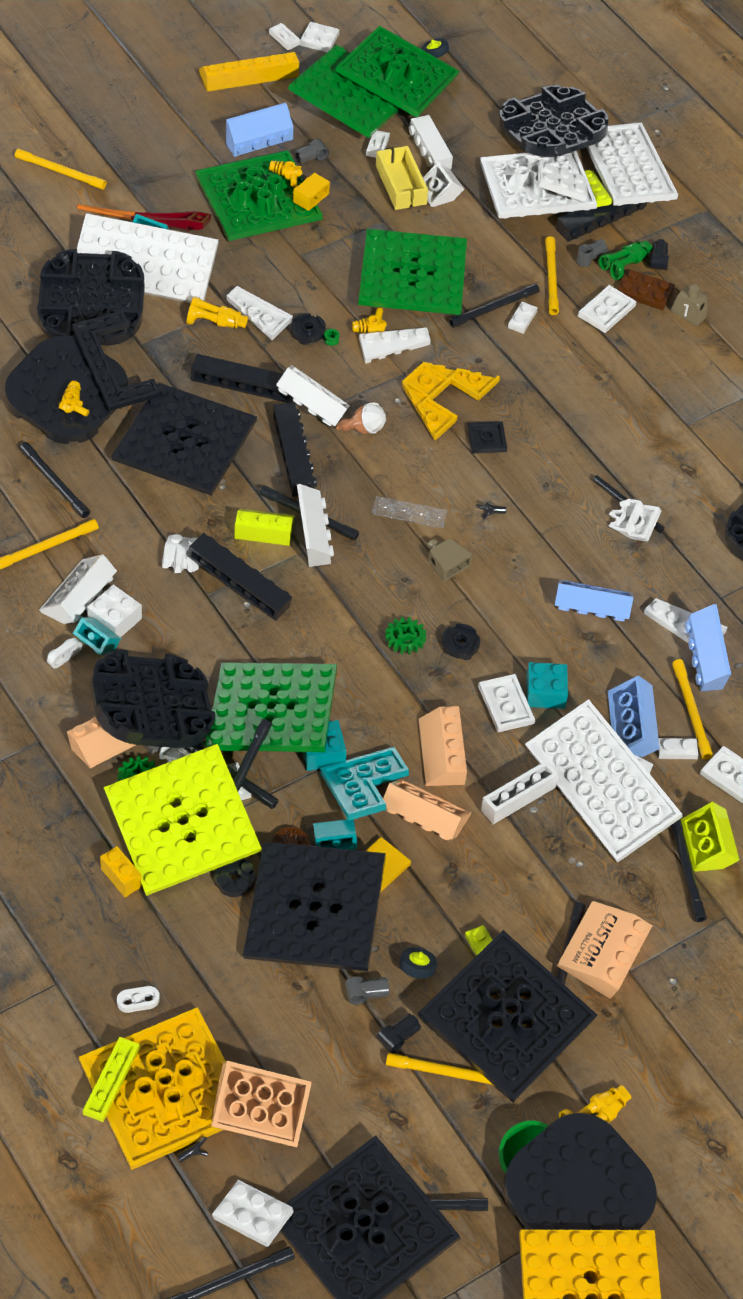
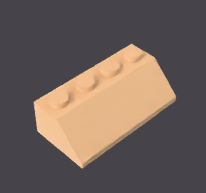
(94, 744)
(443, 747)
(425, 809)

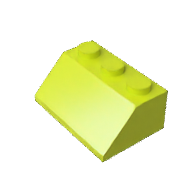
(264, 526)
(709, 838)

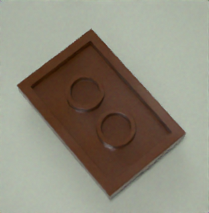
(646, 289)

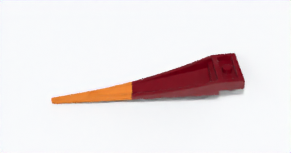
(175, 220)

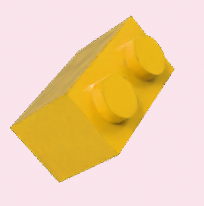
(311, 191)
(120, 871)

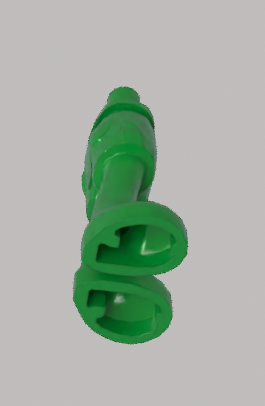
(633, 254)

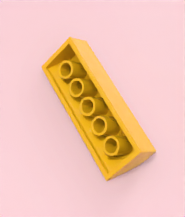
(250, 71)

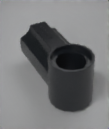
(659, 257)
(395, 1036)

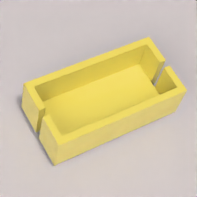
(401, 178)

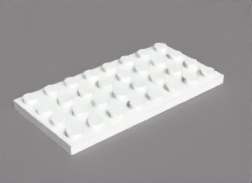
(631, 166)
(172, 261)
(604, 781)

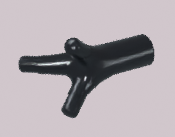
(491, 509)
(193, 1150)

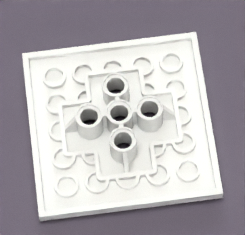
(515, 187)

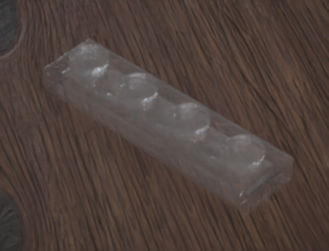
(409, 512)

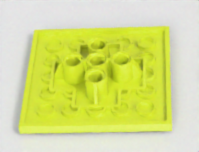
(201, 786)

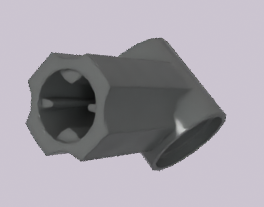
(316, 149)
(589, 252)
(361, 990)

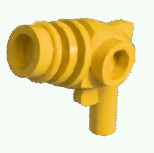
(288, 170)
(371, 324)
(71, 399)

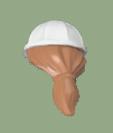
(366, 419)

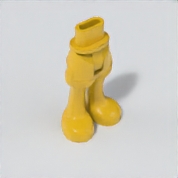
(221, 315)
(605, 1104)

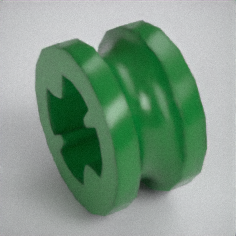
(331, 333)

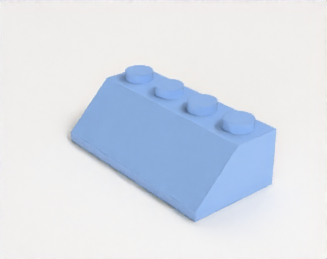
(259, 129)
(594, 599)
(708, 649)
(635, 715)

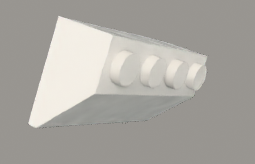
(312, 395)
(314, 526)
(79, 589)

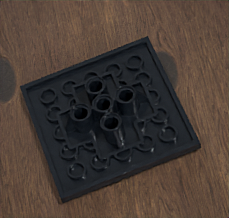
(185, 439)
(289, 879)
(510, 1053)
(358, 1267)

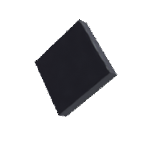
(487, 437)

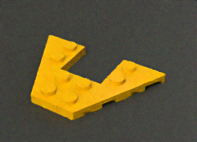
(430, 380)

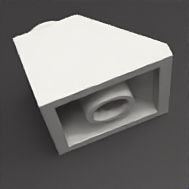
(441, 185)

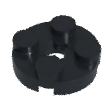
(304, 335)
(461, 650)
(235, 888)

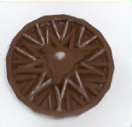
(291, 835)

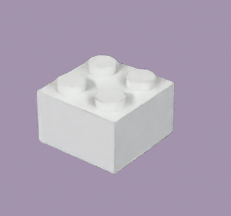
(116, 610)

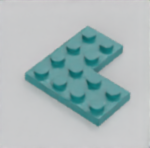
(355, 781)

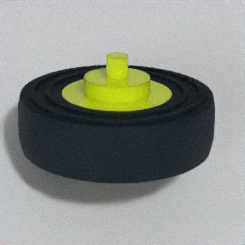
(436, 47)
(418, 963)

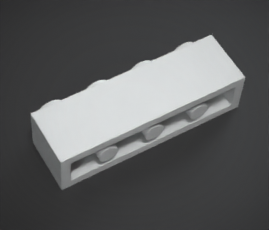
(430, 141)
(519, 792)

